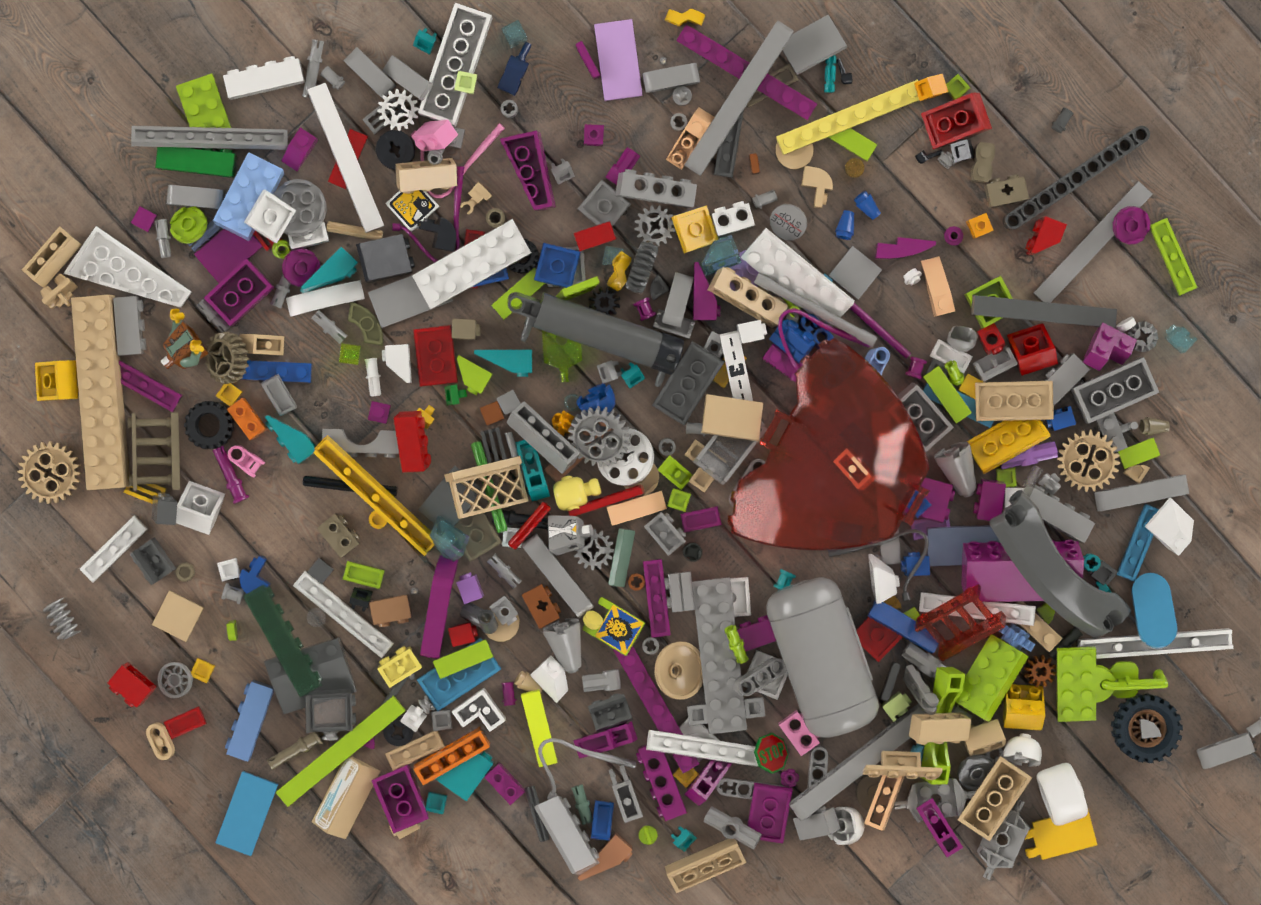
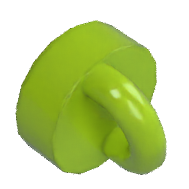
(648, 834)

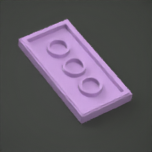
(618, 60)

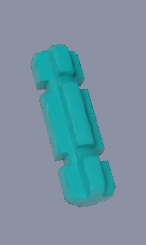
(830, 71)

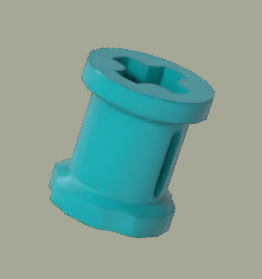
(1096, 559)
(784, 579)

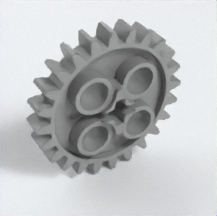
(609, 450)

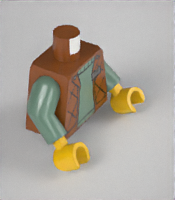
(183, 344)

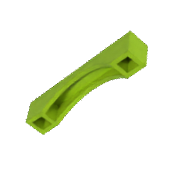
(947, 687)

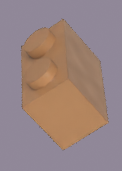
(391, 609)

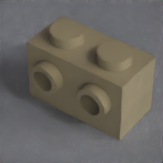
(339, 535)

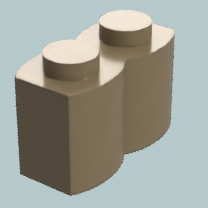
(982, 168)

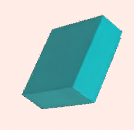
(436, 802)

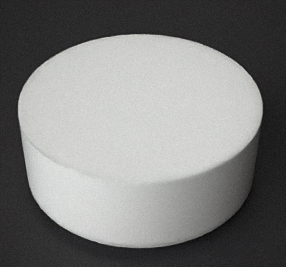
(1126, 324)

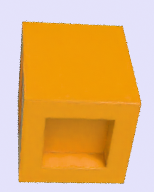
(931, 87)
(979, 225)

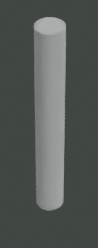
(513, 450)

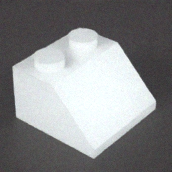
(199, 507)

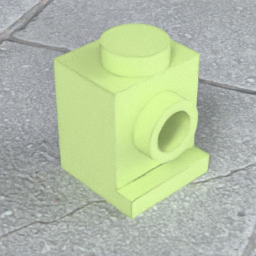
(896, 705)

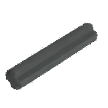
(533, 801)

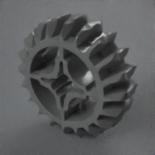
(642, 267)

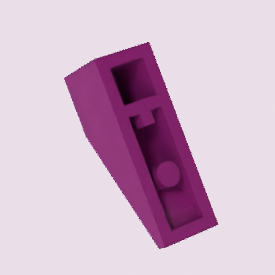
(704, 301)
(707, 781)
(939, 828)

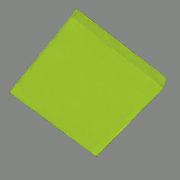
(578, 289)

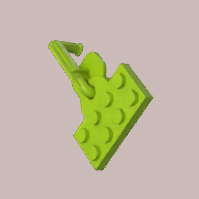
(1081, 679)

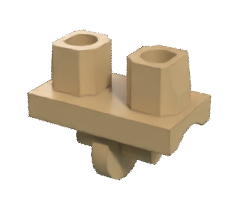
(60, 294)

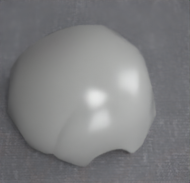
(962, 338)

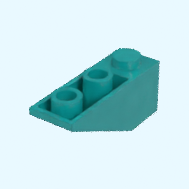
(297, 442)

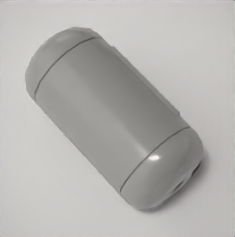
(823, 657)

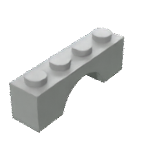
(384, 443)

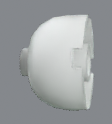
(1023, 750)
(850, 824)

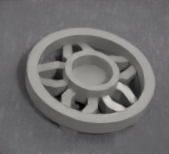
(175, 680)

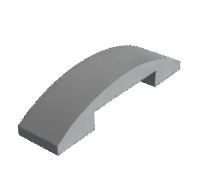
(753, 708)

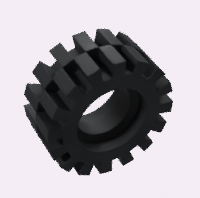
(531, 262)

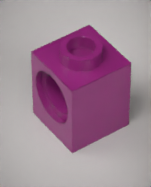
(593, 135)

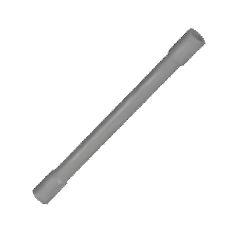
(860, 334)

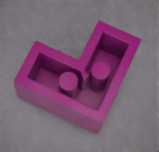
(1108, 344)

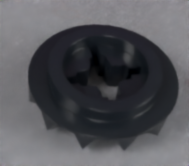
(397, 740)

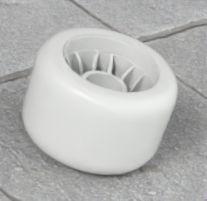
(1062, 794)

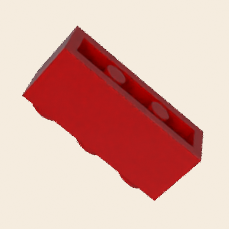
(412, 441)

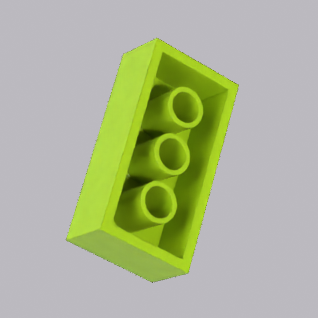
(991, 677)

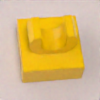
(427, 415)

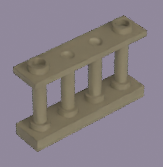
(171, 441)

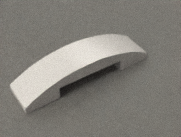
(325, 298)

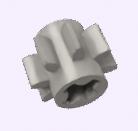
(1049, 483)

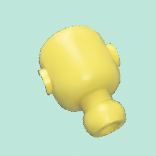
(573, 492)

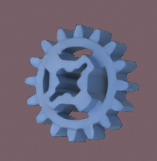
(1016, 637)

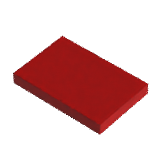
(435, 355)

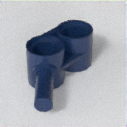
(514, 71)

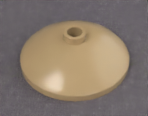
(687, 670)

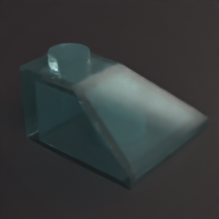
(448, 539)

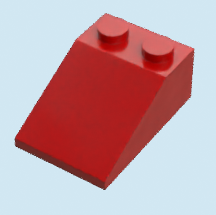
(956, 120)

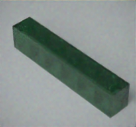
(282, 640)

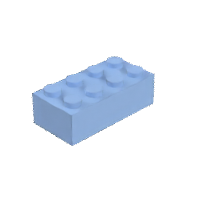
(247, 186)

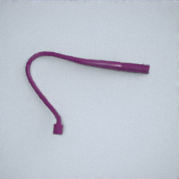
(457, 201)
(839, 332)

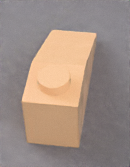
(937, 287)

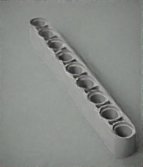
(739, 98)
(853, 766)

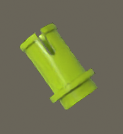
(956, 377)

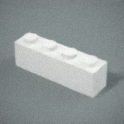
(263, 79)

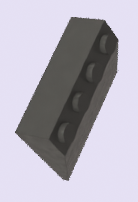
(330, 662)

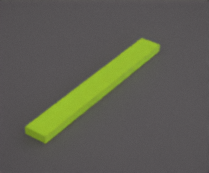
(340, 751)

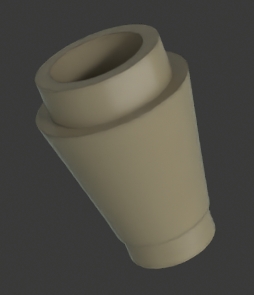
(1153, 426)

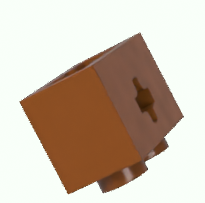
(541, 616)

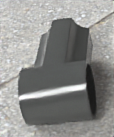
(479, 617)

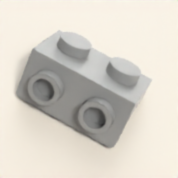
(665, 533)

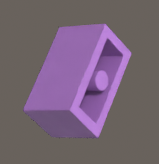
(469, 587)

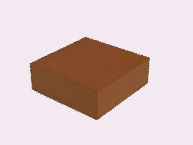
(754, 164)
(492, 413)

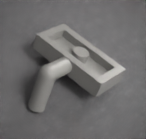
(1110, 426)

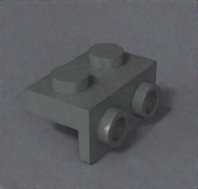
(152, 561)
(610, 712)

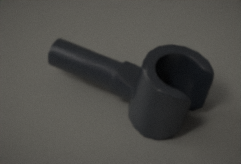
(846, 78)
(923, 157)

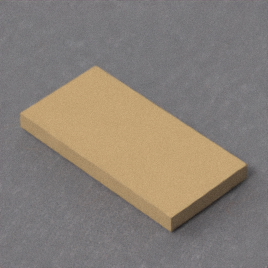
(1014, 400)

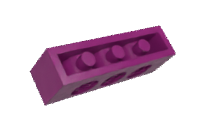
(666, 810)

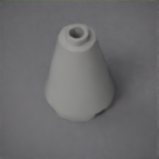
(958, 467)
(565, 643)

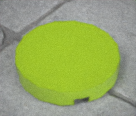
(188, 224)

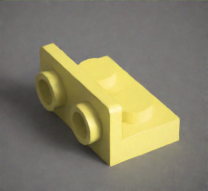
(399, 666)

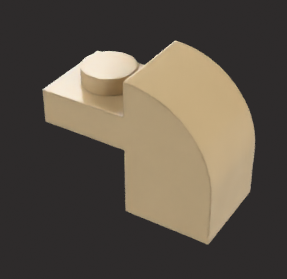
(820, 180)

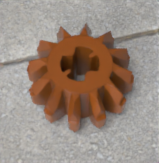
(1032, 670)

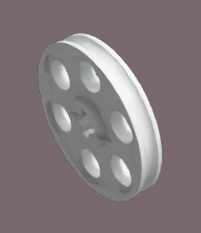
(633, 462)

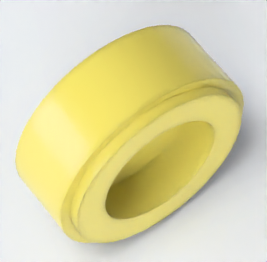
(592, 620)

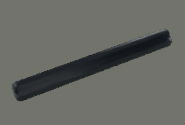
(335, 484)

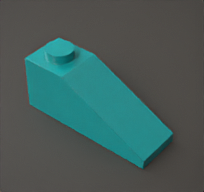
(333, 270)
(512, 360)
(532, 471)

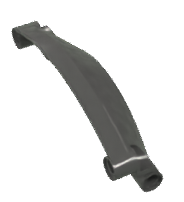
(1040, 563)

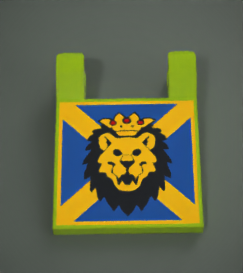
(618, 627)

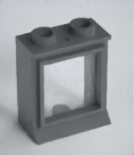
(329, 710)

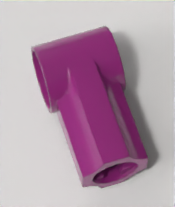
(626, 161)

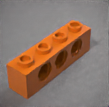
(451, 755)

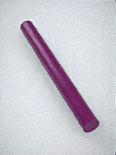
(878, 329)

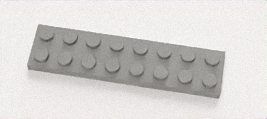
(718, 663)

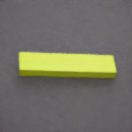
(538, 726)

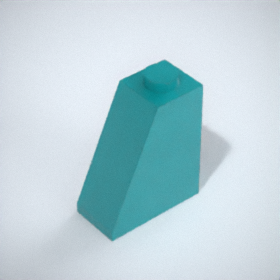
(467, 776)

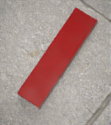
(608, 499)

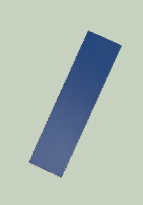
(902, 625)

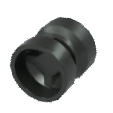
(692, 552)

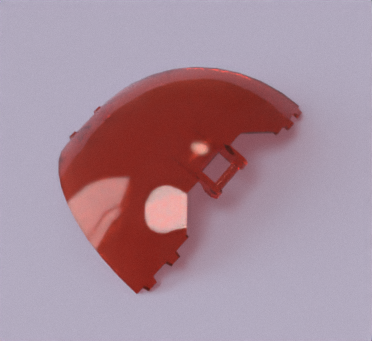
(805, 487)

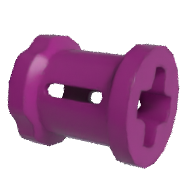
(644, 309)
(916, 367)

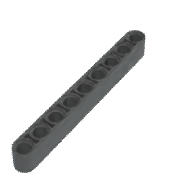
(1082, 170)

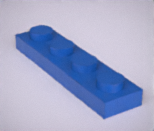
(287, 371)

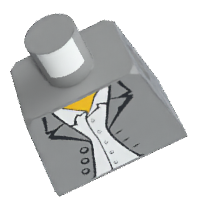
(567, 533)

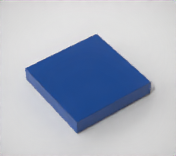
(557, 265)

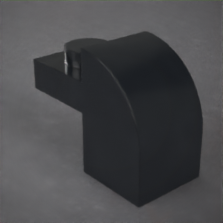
(444, 233)

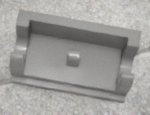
(684, 331)
(994, 364)

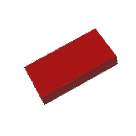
(594, 236)
(185, 722)

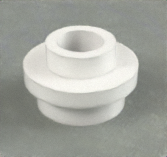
(912, 277)

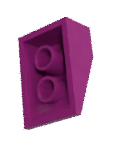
(400, 798)

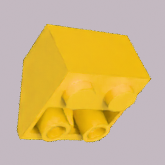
(1024, 707)

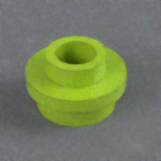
(281, 254)

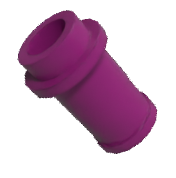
(508, 693)

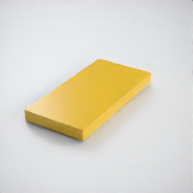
(1006, 442)

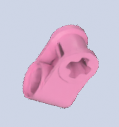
(246, 460)

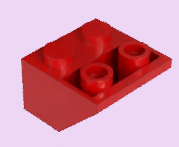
(1046, 234)

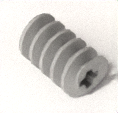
(61, 620)

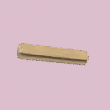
(351, 230)

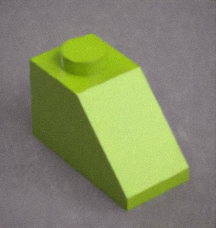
(473, 376)

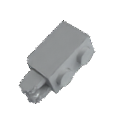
(626, 796)

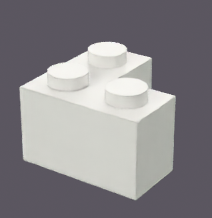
(479, 705)

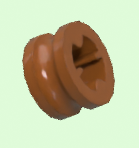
(641, 584)

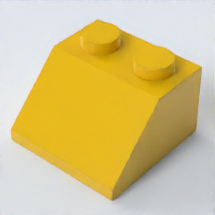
(56, 380)

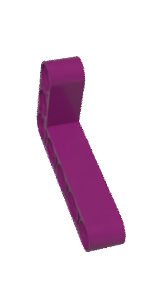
(438, 607)

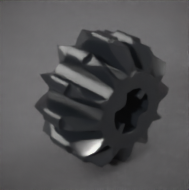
(611, 301)

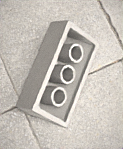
(567, 835)

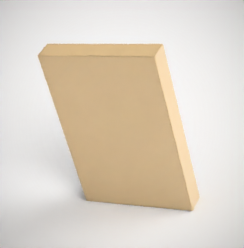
(732, 417)

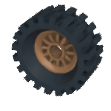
(1168, 725)

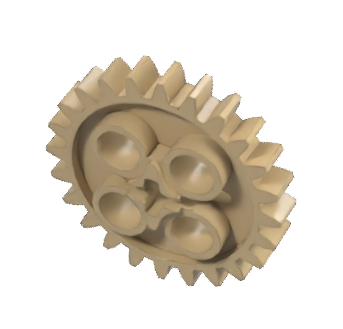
(1105, 465)
(41, 487)

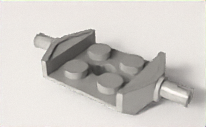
(951, 803)
(1005, 855)

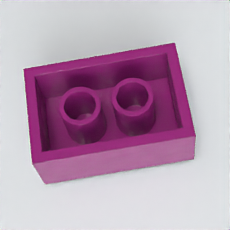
(239, 292)

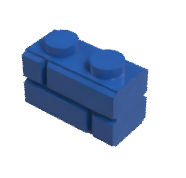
(798, 342)

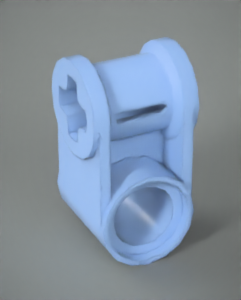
(879, 364)

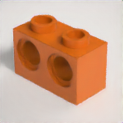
(247, 418)

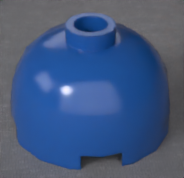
(599, 396)

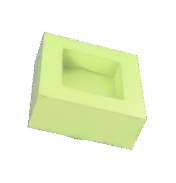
(465, 82)

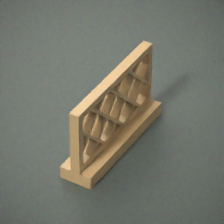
(480, 472)

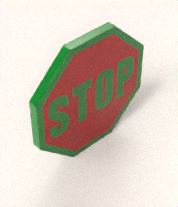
(771, 753)

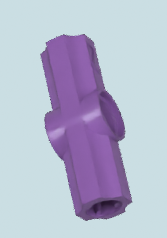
(1033, 455)

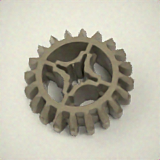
(226, 357)

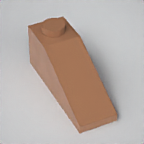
(610, 855)

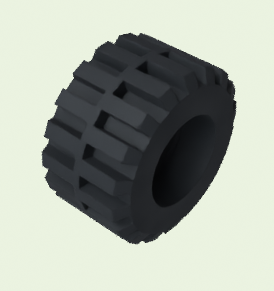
(194, 432)

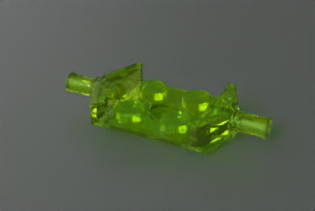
(561, 355)

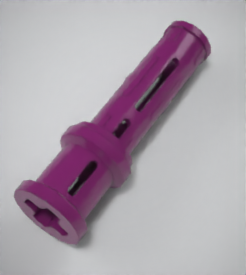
(233, 483)

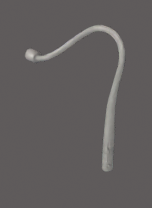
(605, 757)

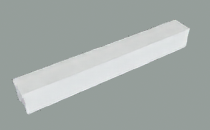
(1184, 642)

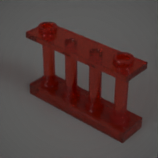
(966, 638)

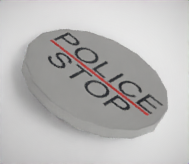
(788, 222)

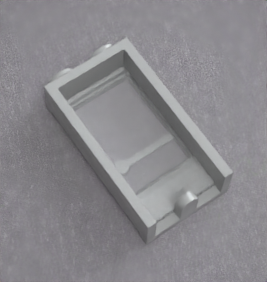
(724, 455)

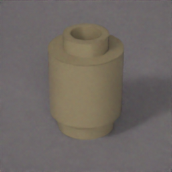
(495, 212)

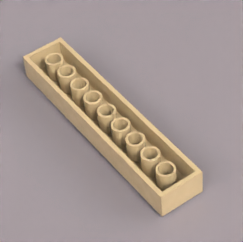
(100, 393)

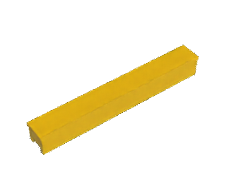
(374, 494)

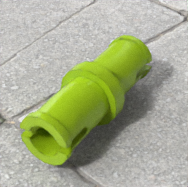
(736, 644)

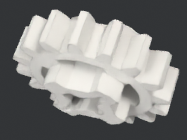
(395, 118)

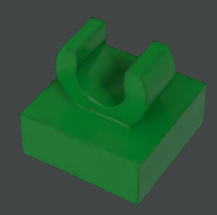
(453, 394)

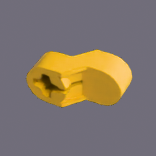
(689, 16)
(620, 264)

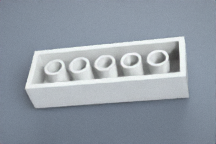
(457, 52)

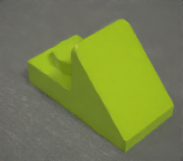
(675, 472)

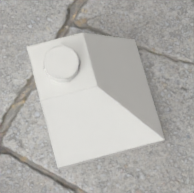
(1172, 527)
(882, 579)

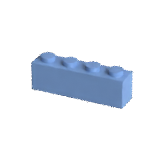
(250, 721)

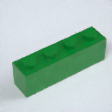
(197, 161)

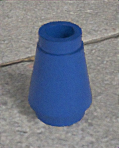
(867, 204)
(845, 227)

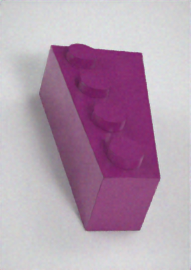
(530, 165)

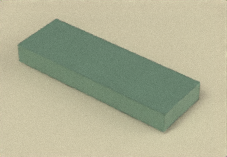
(621, 557)

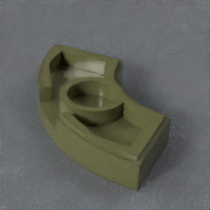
(367, 323)

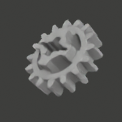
(647, 220)
(602, 550)

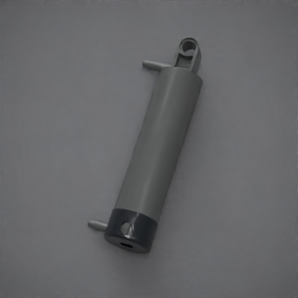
(600, 332)

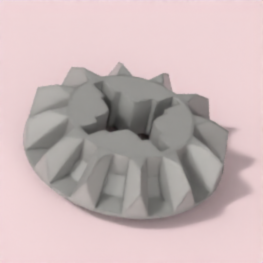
(1151, 340)

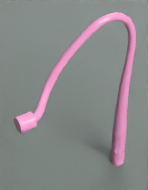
(484, 145)

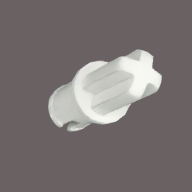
(373, 377)

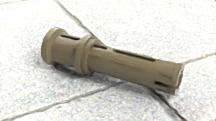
(303, 744)

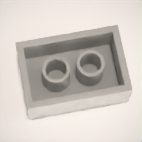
(925, 415)

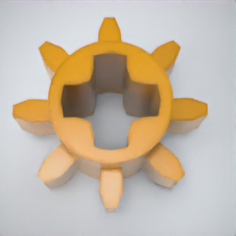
(562, 422)

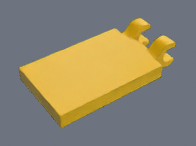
(1062, 839)

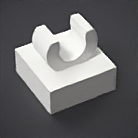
(413, 717)

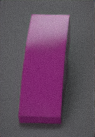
(903, 248)
(607, 739)

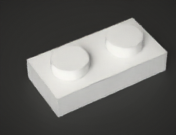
(317, 237)

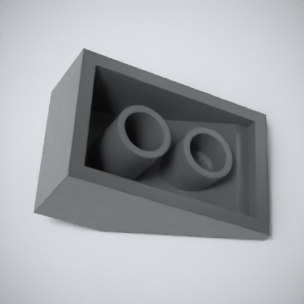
(442, 504)

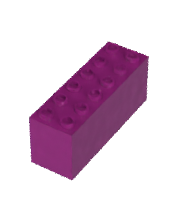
(999, 577)

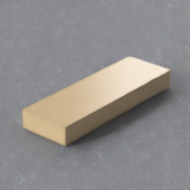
(415, 750)

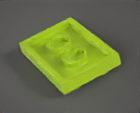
(203, 103)

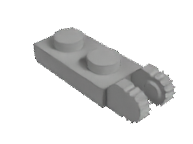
(920, 690)

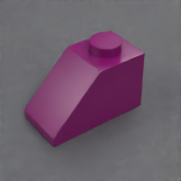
(299, 149)

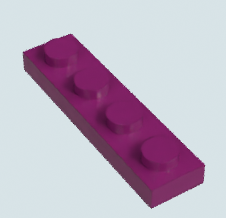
(149, 387)
(656, 598)

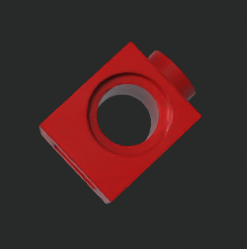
(991, 331)
(462, 634)

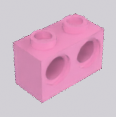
(795, 735)

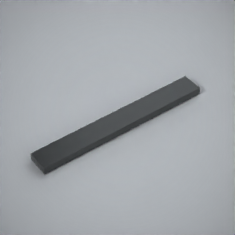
(1042, 311)

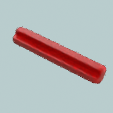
(529, 525)

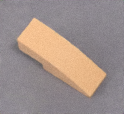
(636, 508)

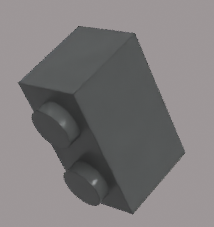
(164, 509)

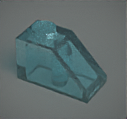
(721, 254)

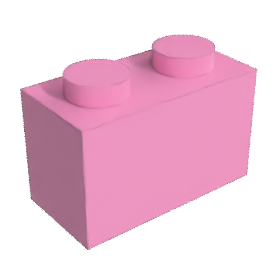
(434, 135)

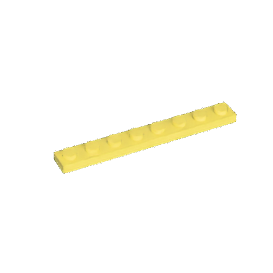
(847, 118)

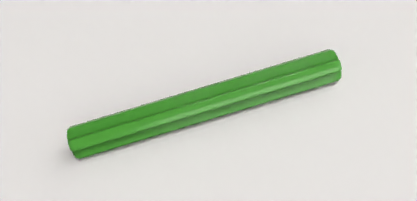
(497, 514)

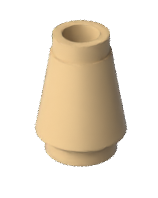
(526, 682)

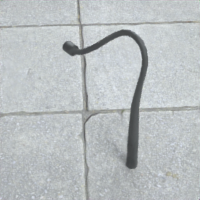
(905, 595)

